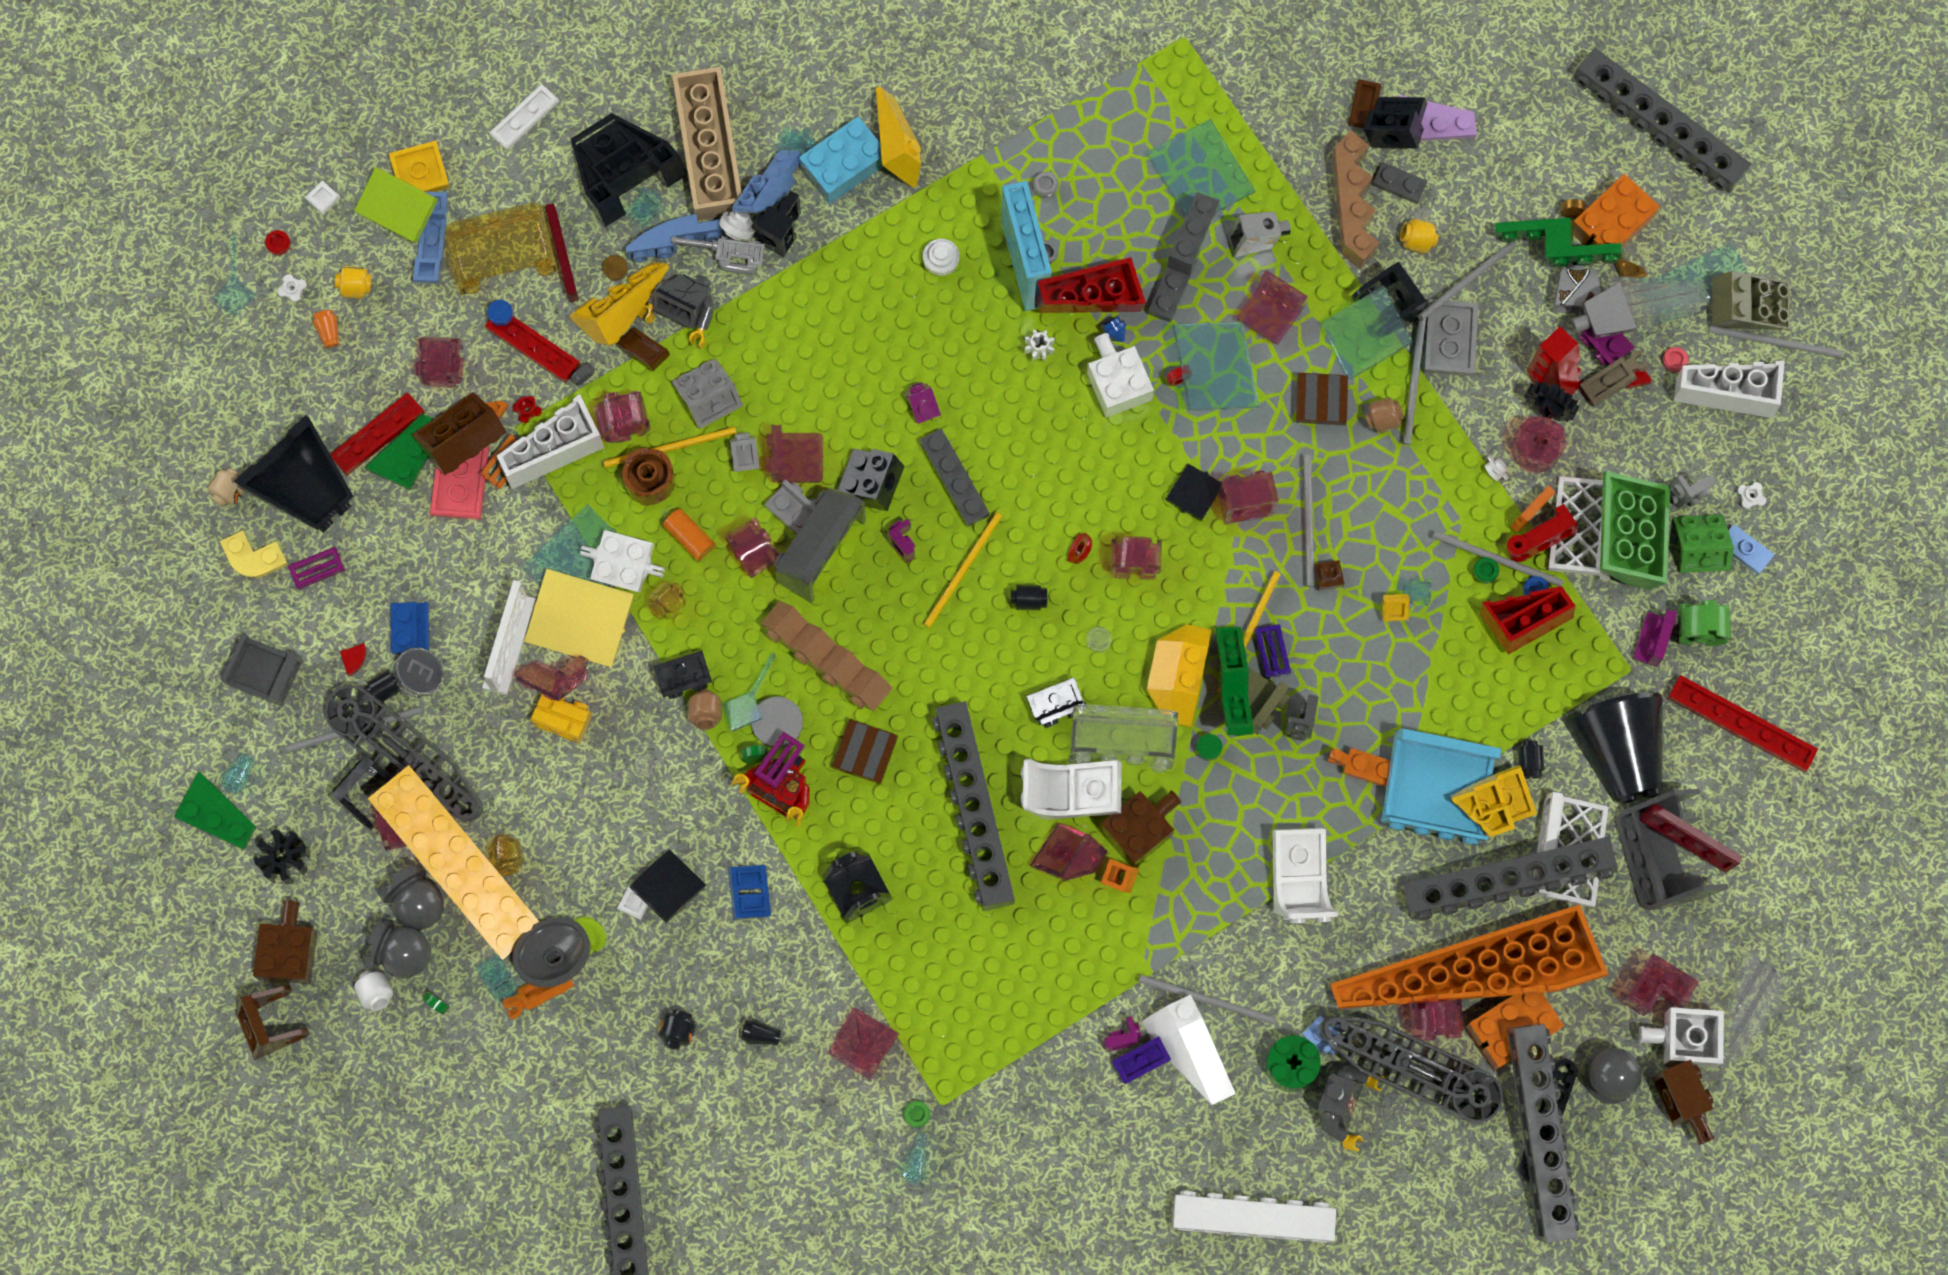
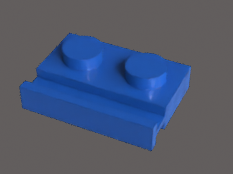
(409, 626)

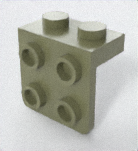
(1263, 700)

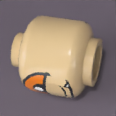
(223, 488)

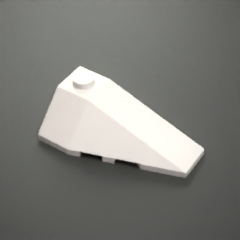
(1191, 1048)

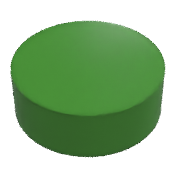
(916, 1114)

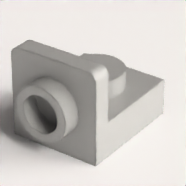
(744, 452)

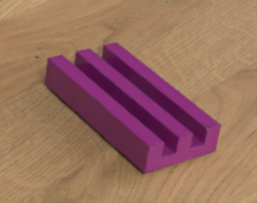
(321, 576)
(767, 778)

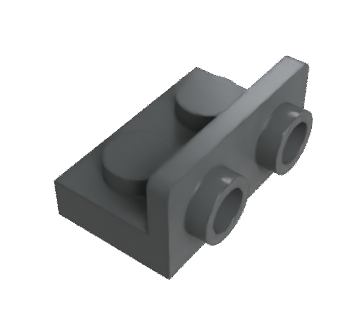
(1302, 727)

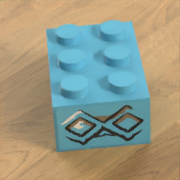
(842, 160)

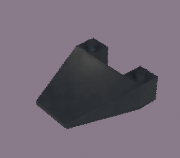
(620, 160)

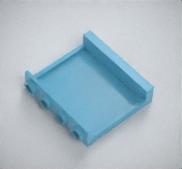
(1024, 240)
(1425, 776)

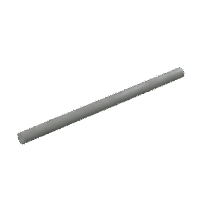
(1467, 280)
(1775, 341)
(1414, 382)
(1308, 521)
(1499, 559)
(333, 735)
(1207, 999)

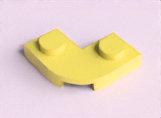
(252, 563)

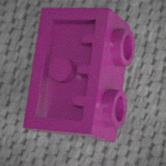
(1608, 348)
(1654, 638)

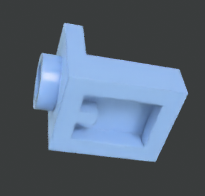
(1312, 1035)

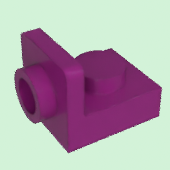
(902, 544)
(1119, 1040)

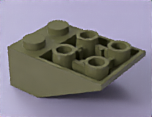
(1750, 302)

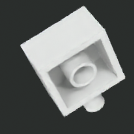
(1118, 378)
(1688, 1036)

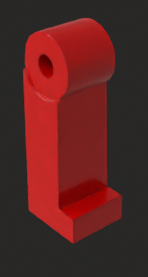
(1543, 536)

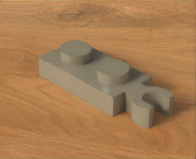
(1613, 378)

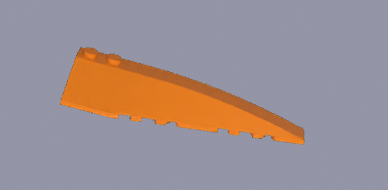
(1517, 960)

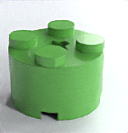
(1704, 623)

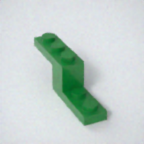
(1559, 242)
(1234, 681)

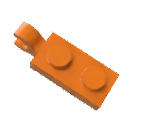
(1362, 765)
(532, 996)

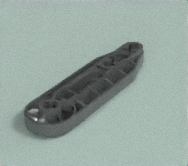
(364, 720)
(1398, 1061)

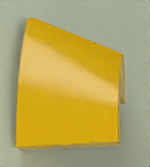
(1497, 801)

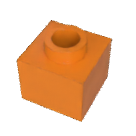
(1112, 876)

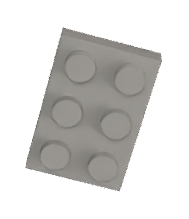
(1451, 339)

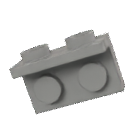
(791, 506)

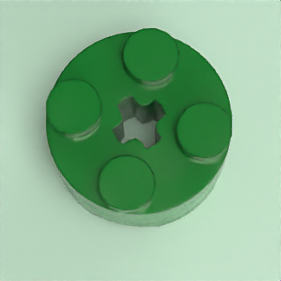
(1305, 1055)

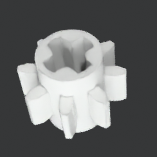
(1034, 341)

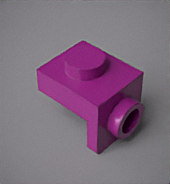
(922, 402)

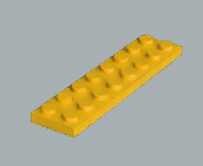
(453, 861)

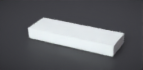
(524, 117)

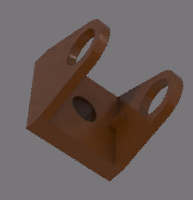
(253, 1027)

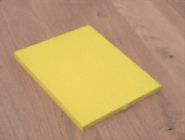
(579, 617)

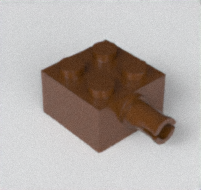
(1140, 826)
(285, 949)
(1686, 1098)

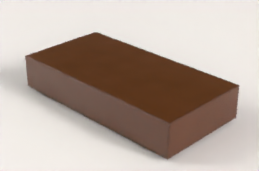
(1364, 100)
(643, 349)

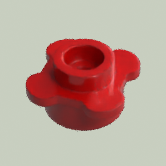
(522, 404)

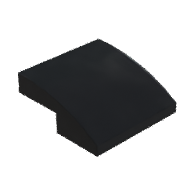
(667, 886)

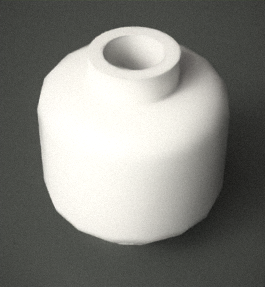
(373, 990)

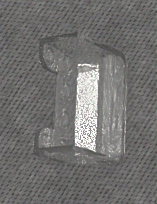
(1124, 735)

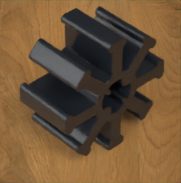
(290, 851)

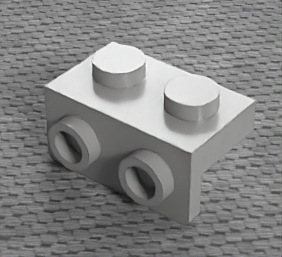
(1682, 493)

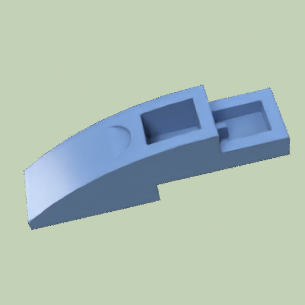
(771, 186)
(658, 239)

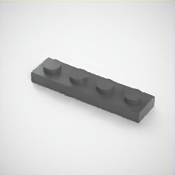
(954, 477)

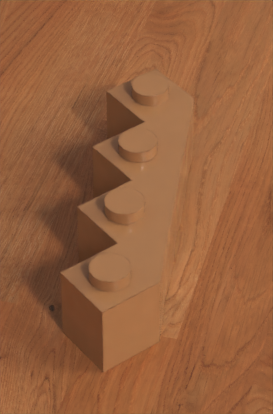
(1353, 212)
(830, 660)

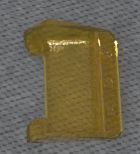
(499, 245)

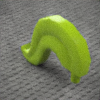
(595, 933)

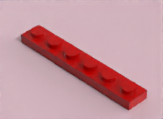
(1742, 723)

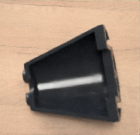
(299, 478)
(1623, 743)

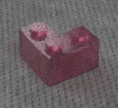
(1659, 979)

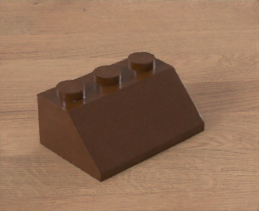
(459, 433)

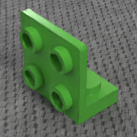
(1703, 543)

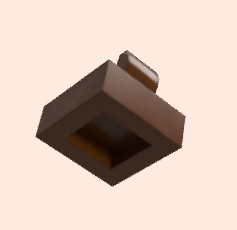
(1329, 575)

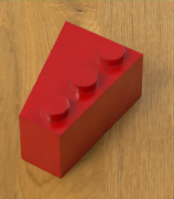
(1557, 362)
(1527, 617)

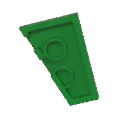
(402, 458)
(214, 814)

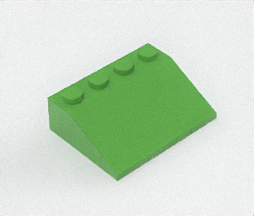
(1635, 530)

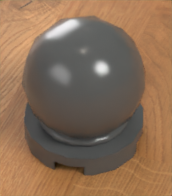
(413, 899)
(401, 950)
(1612, 1075)

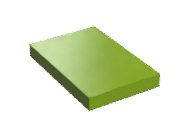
(396, 205)

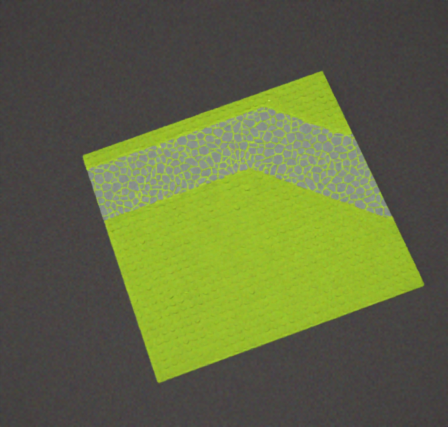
(832, 356)

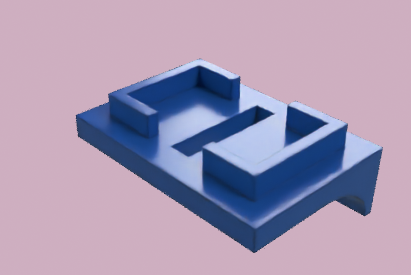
(749, 905)

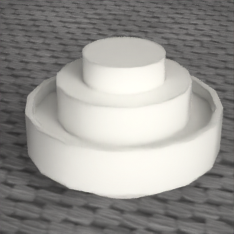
(737, 225)
(941, 257)

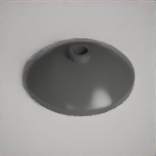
(544, 945)

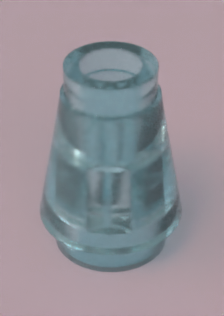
(237, 775)

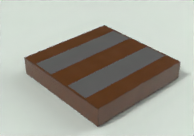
(1322, 399)
(865, 751)

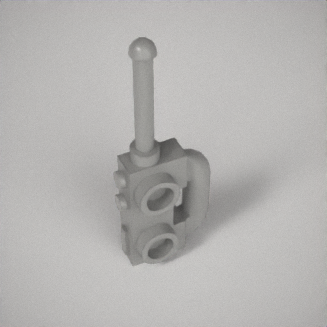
(729, 248)

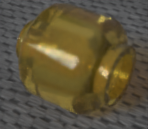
(667, 600)
(506, 855)

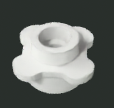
(295, 294)
(1496, 468)
(1747, 501)

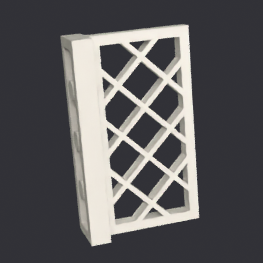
(1580, 568)
(509, 640)
(1549, 839)

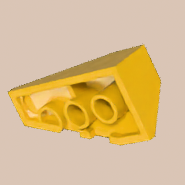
(898, 143)
(613, 315)

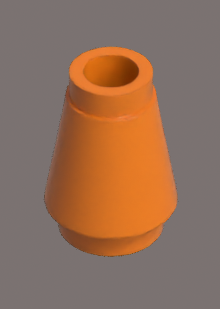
(327, 328)

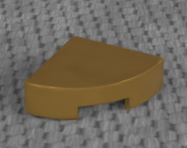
(1629, 269)

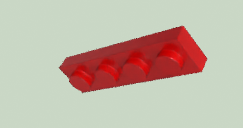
(536, 348)
(377, 434)

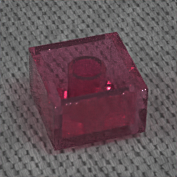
(1248, 497)

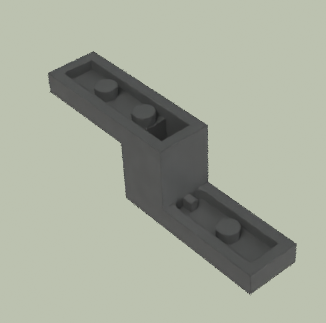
(1183, 257)

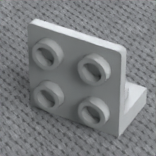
(708, 393)

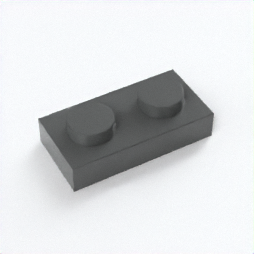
(1399, 183)

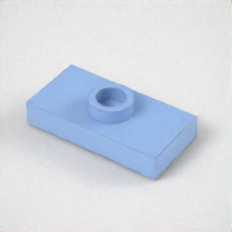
(1749, 550)

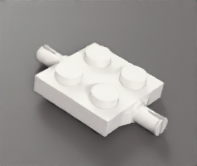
(622, 561)

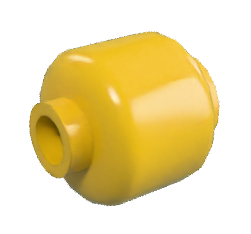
(1419, 236)
(353, 282)

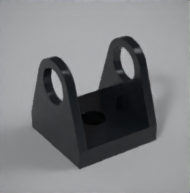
(1401, 290)
(339, 793)
(855, 868)

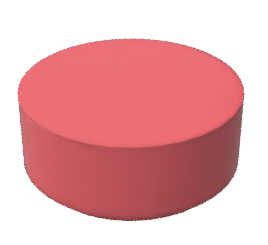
(1674, 359)

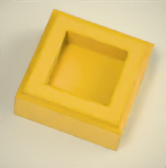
(1395, 607)

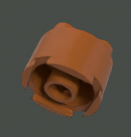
(651, 462)

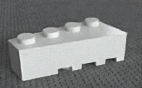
(1735, 387)
(552, 445)

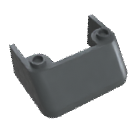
(818, 541)
(1655, 858)

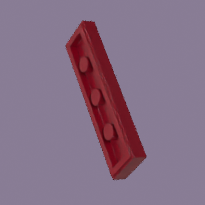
(562, 253)
(1690, 838)

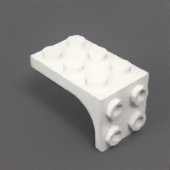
(1071, 789)
(1301, 875)

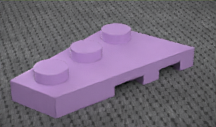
(1447, 122)

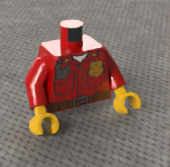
(790, 797)

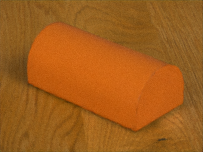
(688, 534)

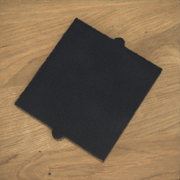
(1194, 492)

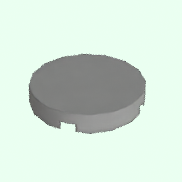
(777, 716)

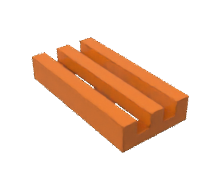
(484, 472)
(1532, 509)

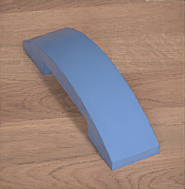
(432, 243)

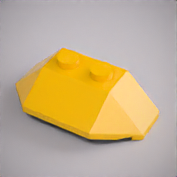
(1179, 671)

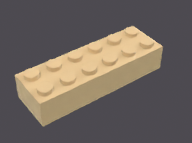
(707, 141)

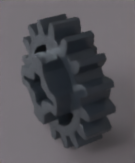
(1551, 401)

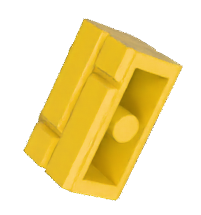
(562, 718)

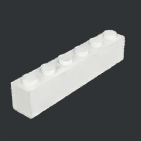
(1254, 1219)

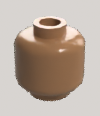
(1384, 415)
(704, 709)

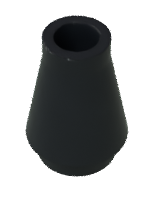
(759, 1033)

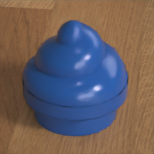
(1115, 329)

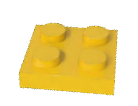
(421, 167)

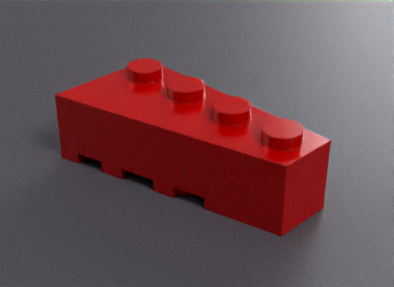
(1093, 289)

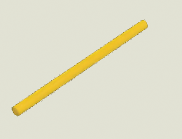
(678, 445)
(962, 570)
(1259, 610)

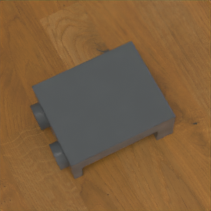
(261, 670)

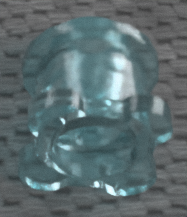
(1418, 591)

